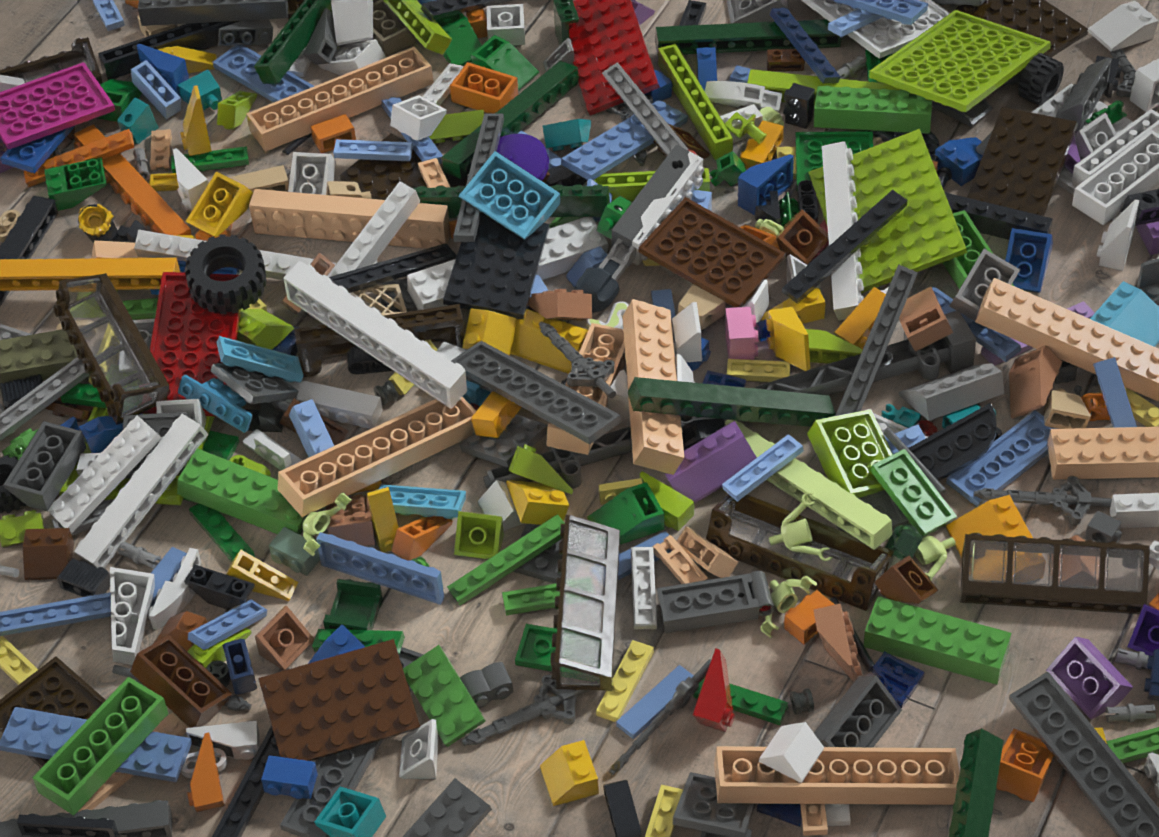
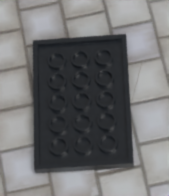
(496, 269)

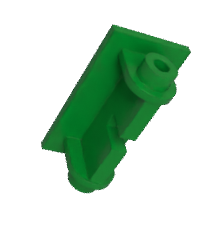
(1113, 112)
(788, 208)

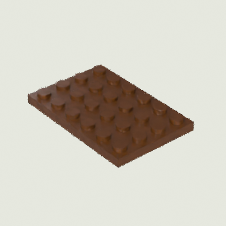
(712, 253)
(339, 702)

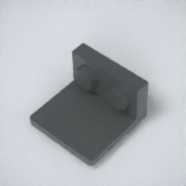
(1149, 279)

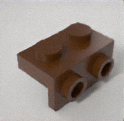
(784, 60)
(78, 411)

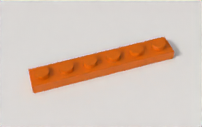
(102, 148)

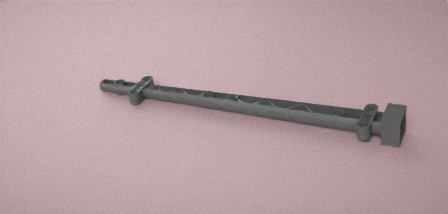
(899, 358)

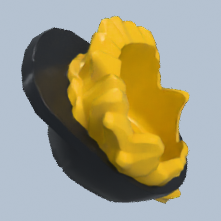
(97, 223)

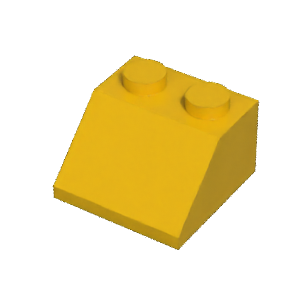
(490, 328)
(570, 774)

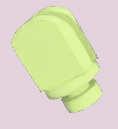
(771, 116)
(768, 226)

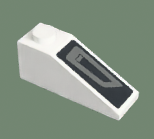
(235, 739)

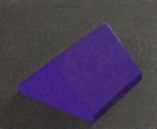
(1146, 632)

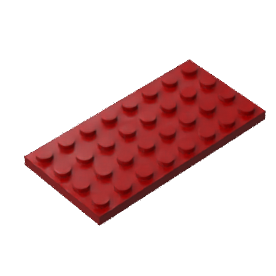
(602, 37)
(187, 334)

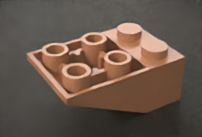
(562, 304)
(924, 319)
(1032, 380)
(353, 522)
(837, 638)

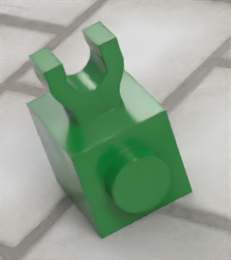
(728, 169)

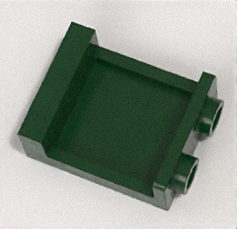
(564, 14)
(354, 605)

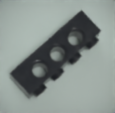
(1148, 206)

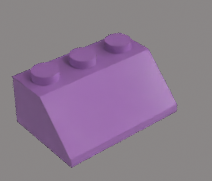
(1089, 677)

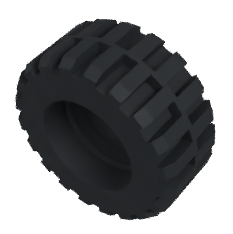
(223, 253)

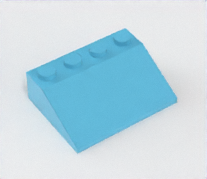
(511, 196)
(1130, 313)

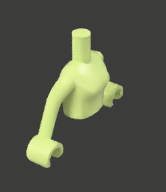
(319, 521)
(798, 532)
(933, 550)
(784, 599)

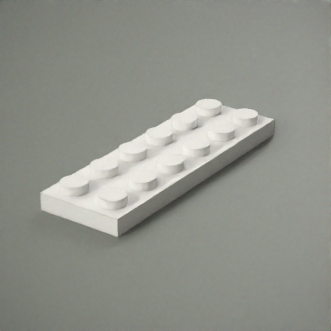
(104, 474)

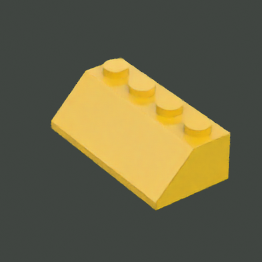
(534, 346)

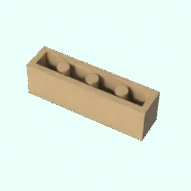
(266, 179)

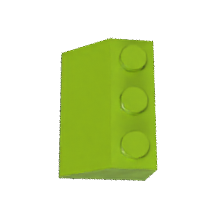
(457, 126)
(261, 328)

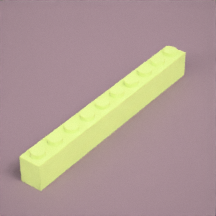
(831, 500)

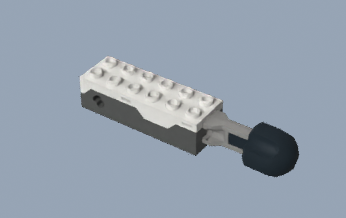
(668, 186)

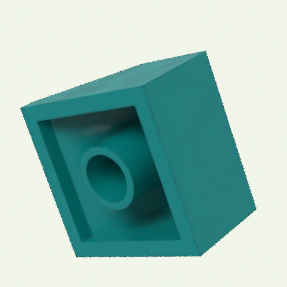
(566, 133)
(351, 814)

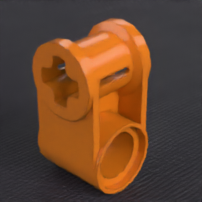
(1098, 406)

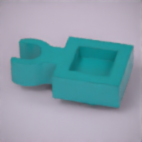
(904, 416)

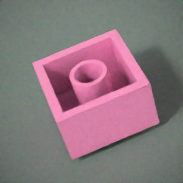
(741, 333)

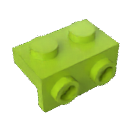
(13, 528)

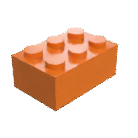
(483, 88)

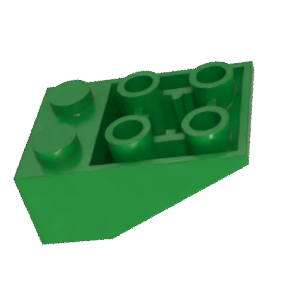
(463, 37)
(504, 58)
(121, 95)
(74, 182)
(632, 512)

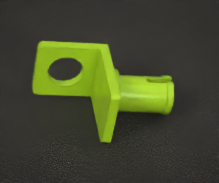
(747, 128)

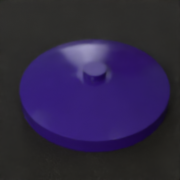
(526, 153)

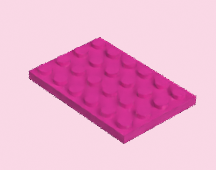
(51, 105)

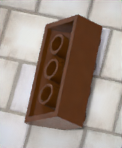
(181, 680)

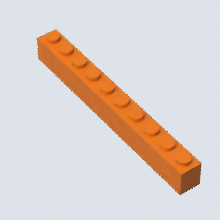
(135, 189)

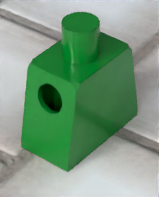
(612, 215)

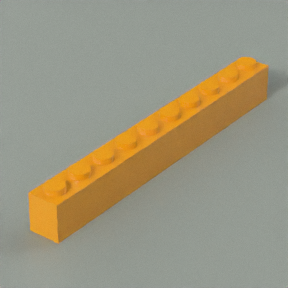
(46, 273)

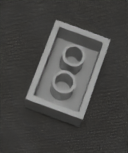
(978, 280)

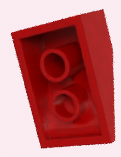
(714, 701)

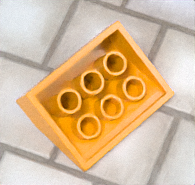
(990, 518)

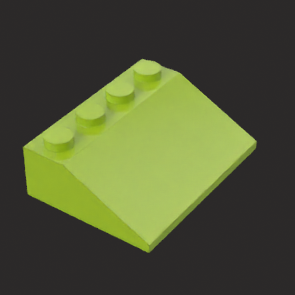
(848, 449)

